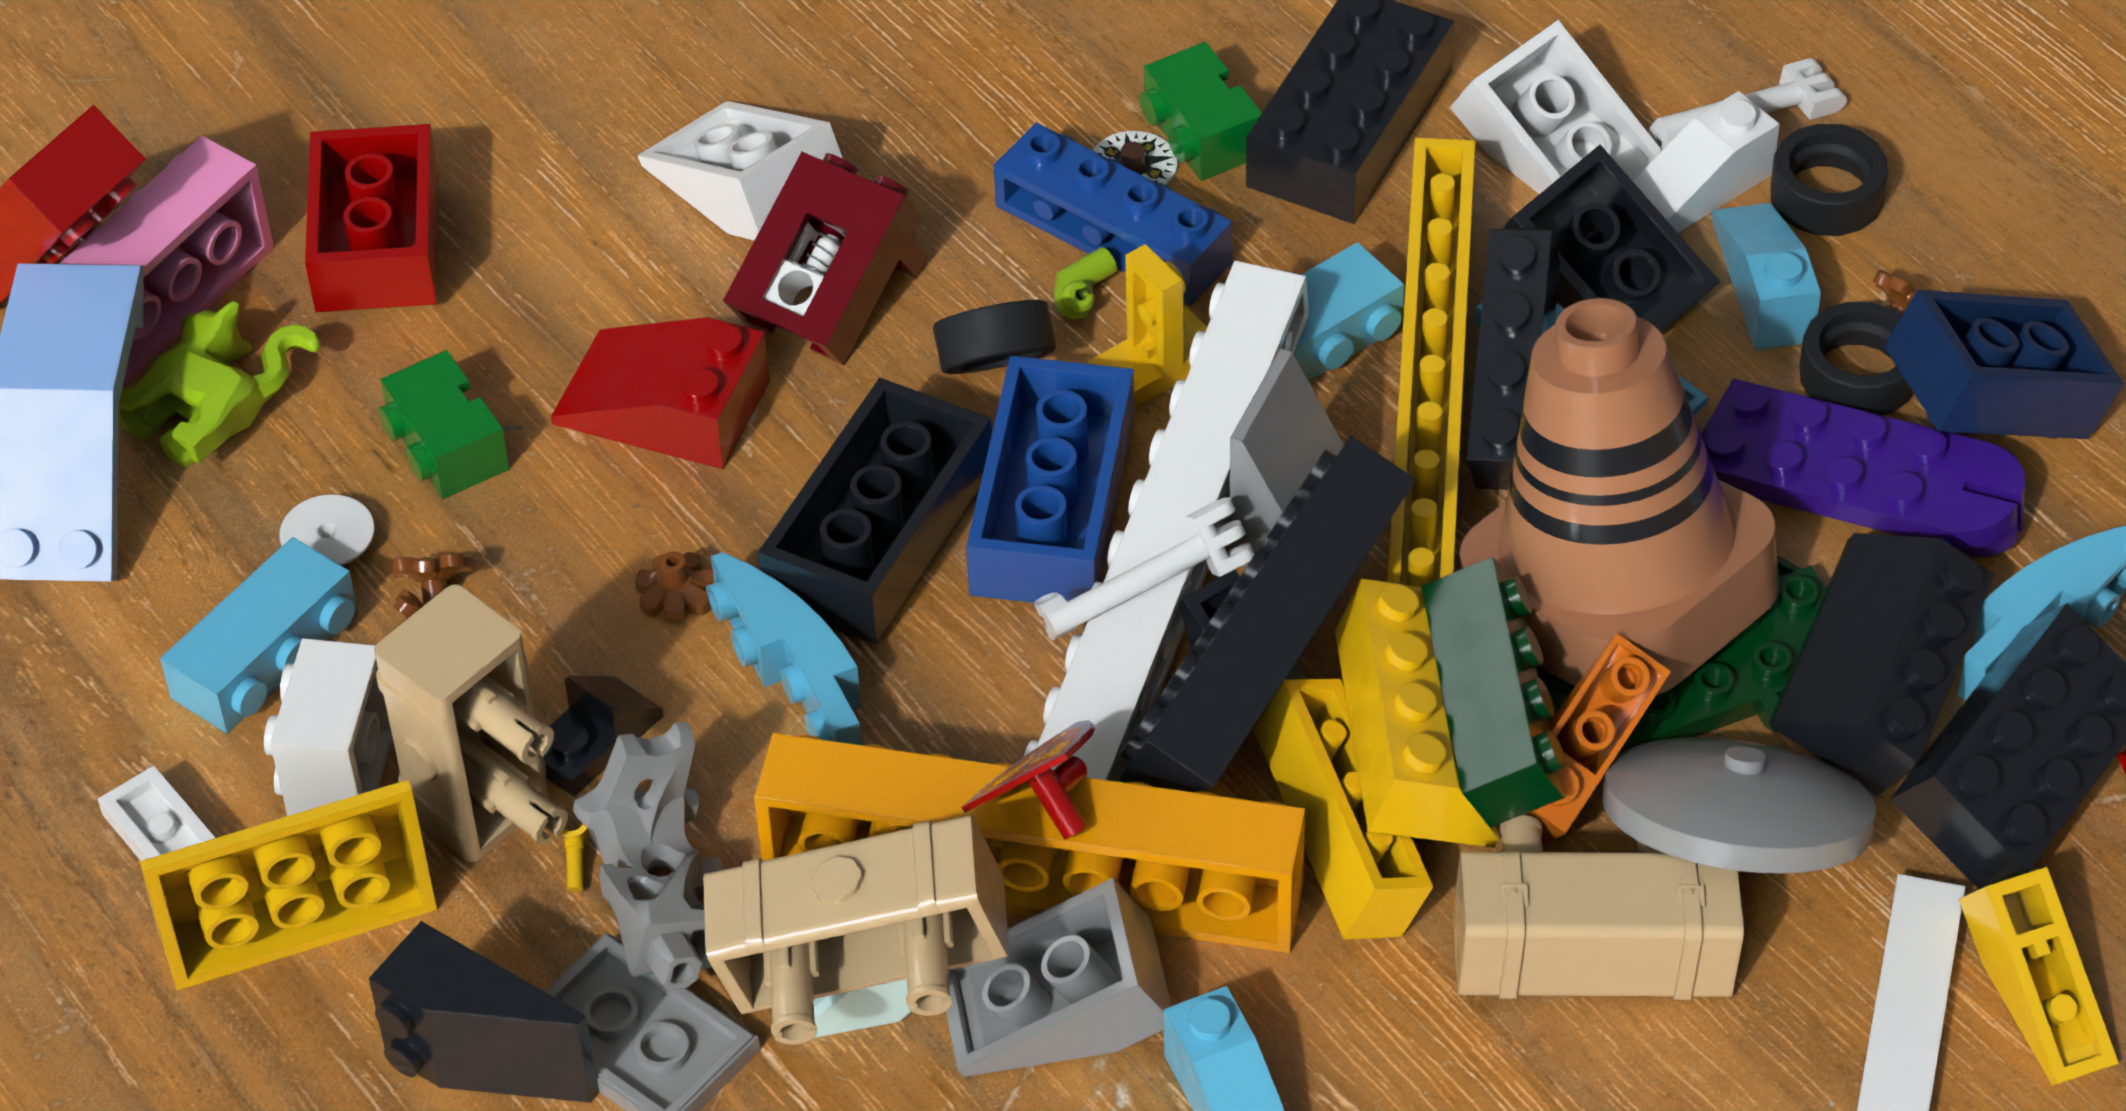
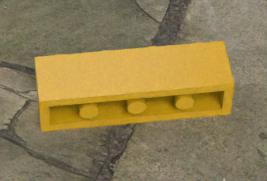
(1367, 877)

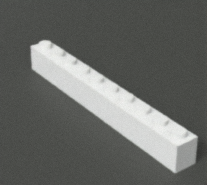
(1128, 650)

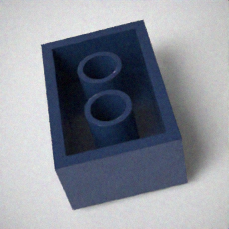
(2003, 365)

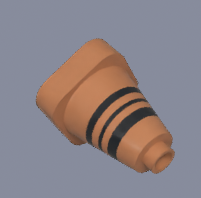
(1621, 507)

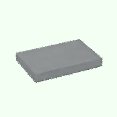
(651, 1042)

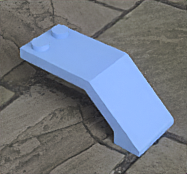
(59, 418)

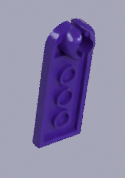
(1866, 468)

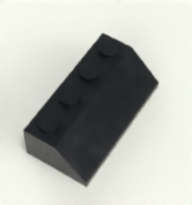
(1882, 655)

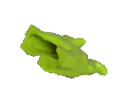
(202, 386)

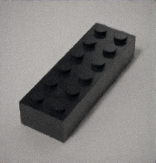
(1266, 620)

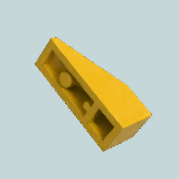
(2039, 973)

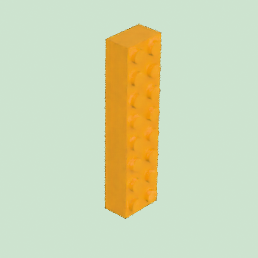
(1187, 858)

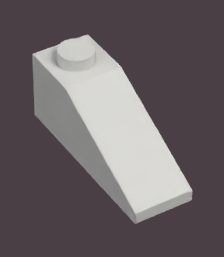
(1711, 161)

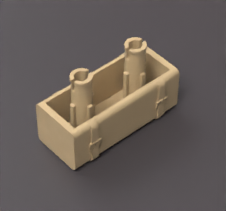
(467, 725)
(856, 920)
(1593, 922)

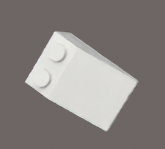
(1550, 110)
(736, 161)

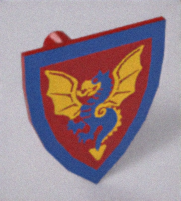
(1048, 784)

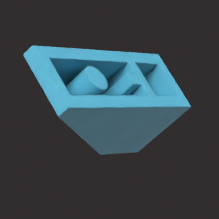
(1768, 274)
(1217, 1056)

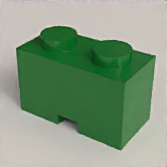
(1198, 110)
(443, 432)

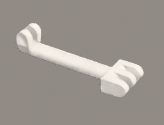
(1800, 85)
(1207, 544)

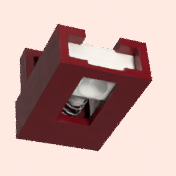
(829, 235)

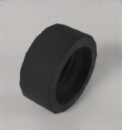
(1828, 147)
(1851, 325)
(991, 334)

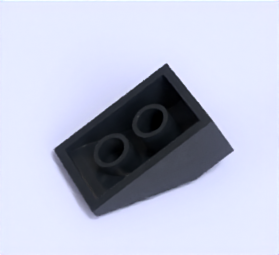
(1616, 243)
(478, 1024)

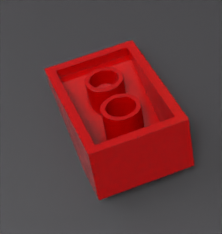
(669, 387)

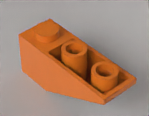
(1596, 724)

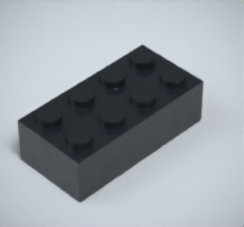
(1349, 105)
(878, 507)
(2021, 750)

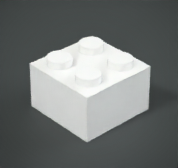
(329, 727)

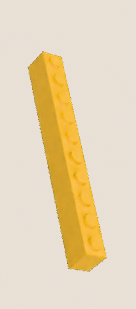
(1432, 360)

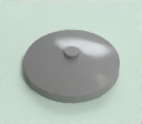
(1739, 805)

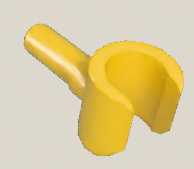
(574, 856)

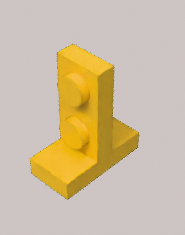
(1157, 326)

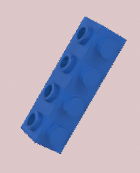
(1103, 204)

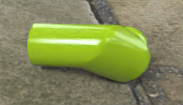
(1075, 283)

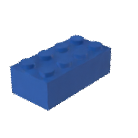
(1050, 480)

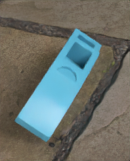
(2082, 573)
(788, 645)

